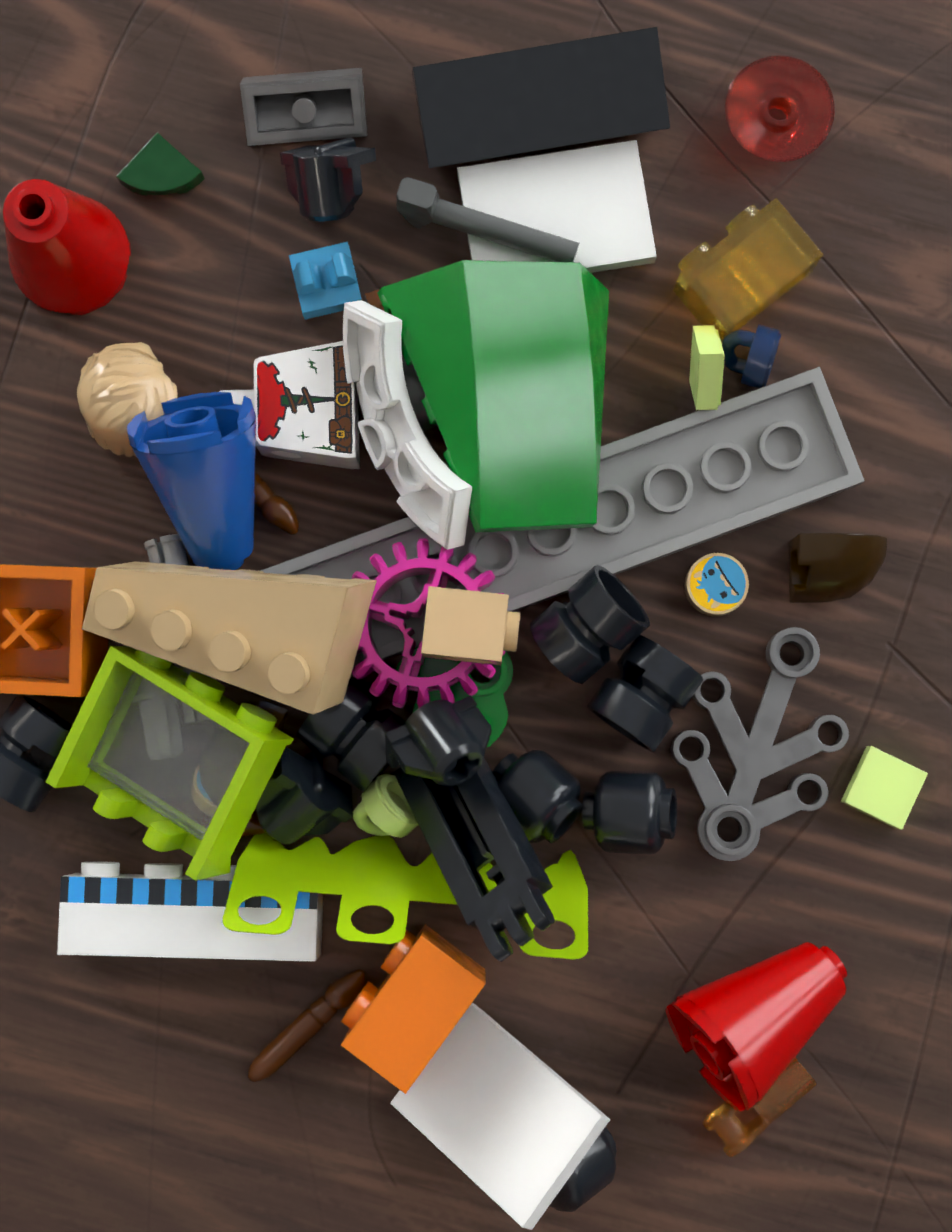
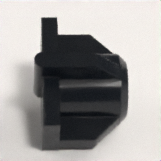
(326, 178)
(440, 742)
(302, 799)

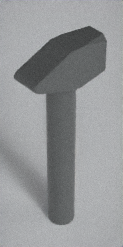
(422, 205)

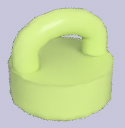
(384, 809)

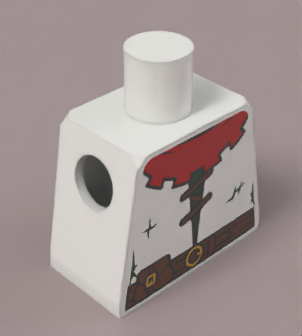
(305, 407)

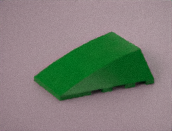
(512, 383)

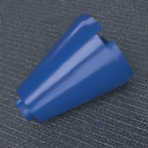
(203, 473)

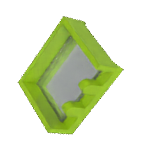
(171, 756)

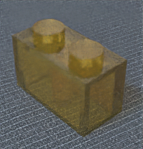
(746, 269)

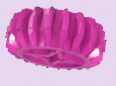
(439, 573)

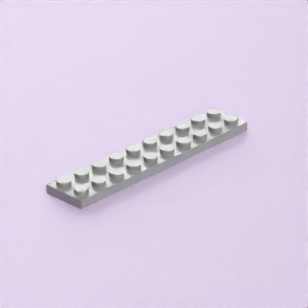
(654, 499)

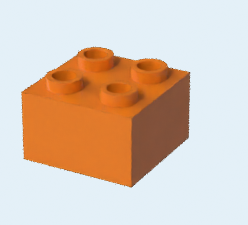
(43, 632)
(414, 1008)

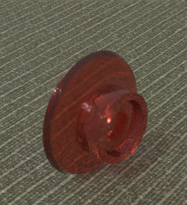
(783, 85)

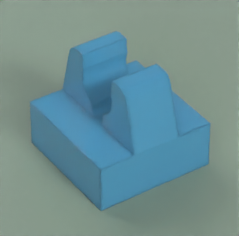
(325, 279)

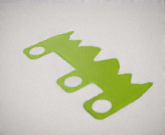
(378, 875)

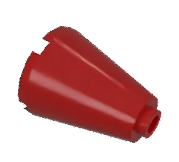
(64, 247)
(758, 1019)

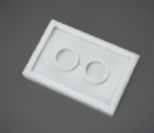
(575, 194)
(502, 1116)

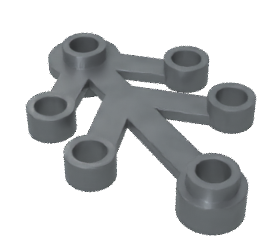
(755, 754)

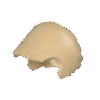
(119, 386)

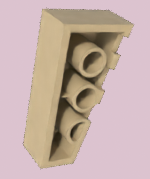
(244, 627)

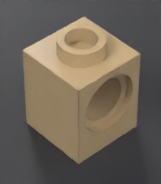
(468, 626)

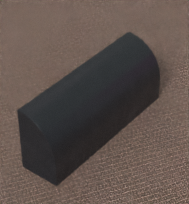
(541, 97)

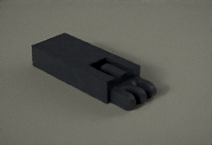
(466, 831)

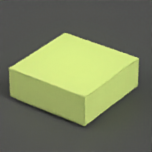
(706, 367)
(884, 787)

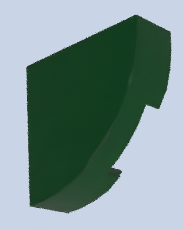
(159, 170)

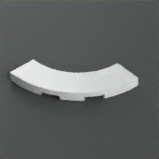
(391, 432)

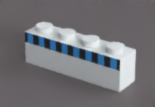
(176, 917)

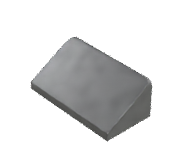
(304, 106)

